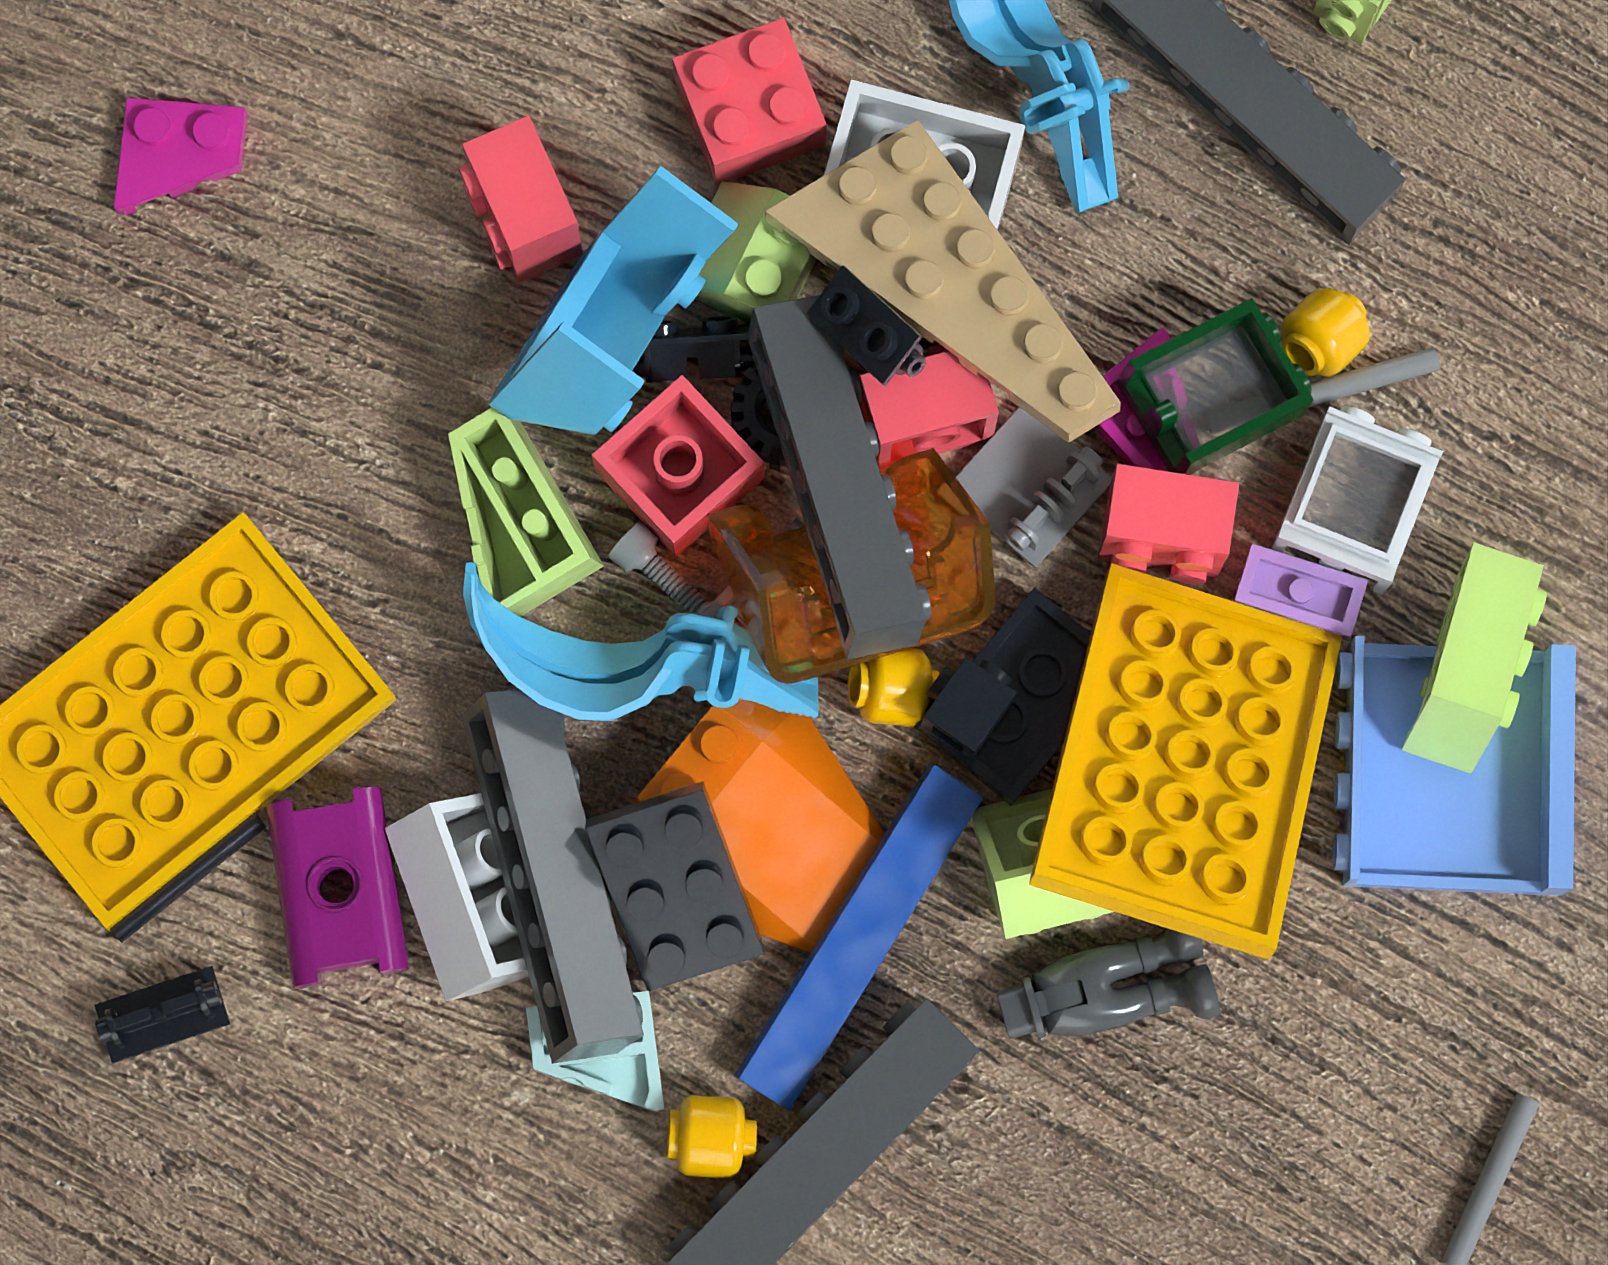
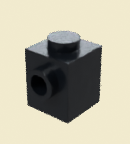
(968, 705)

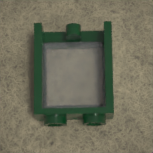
(1215, 388)

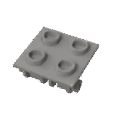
(1033, 485)

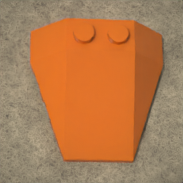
(783, 811)

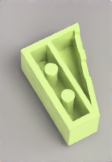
(516, 515)
(1477, 658)

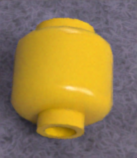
(1325, 331)
(892, 688)
(710, 1136)

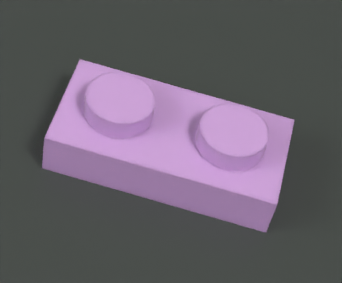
(1301, 590)

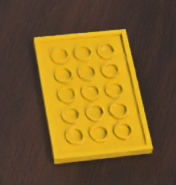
(180, 720)
(1187, 762)

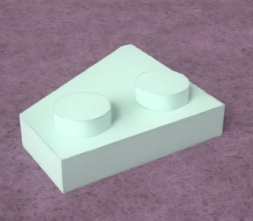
(627, 1076)

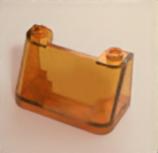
(785, 596)

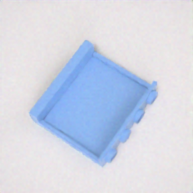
(1447, 828)

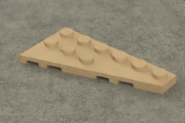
(944, 268)

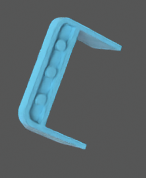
(610, 305)

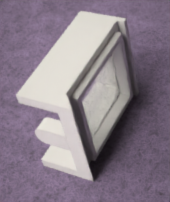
(1358, 495)

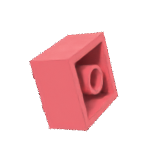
(749, 101)
(525, 204)
(936, 409)
(678, 465)
(1168, 523)

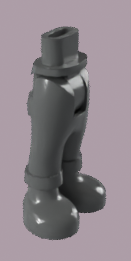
(1077, 995)

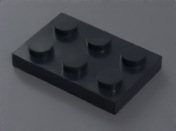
(1044, 658)
(675, 886)

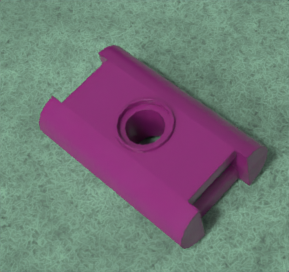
(310, 848)

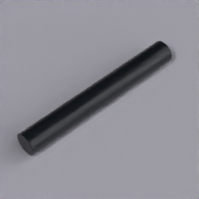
(188, 877)

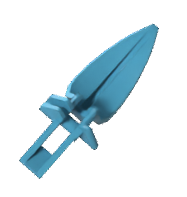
(1064, 86)
(614, 679)

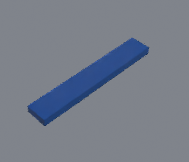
(858, 936)

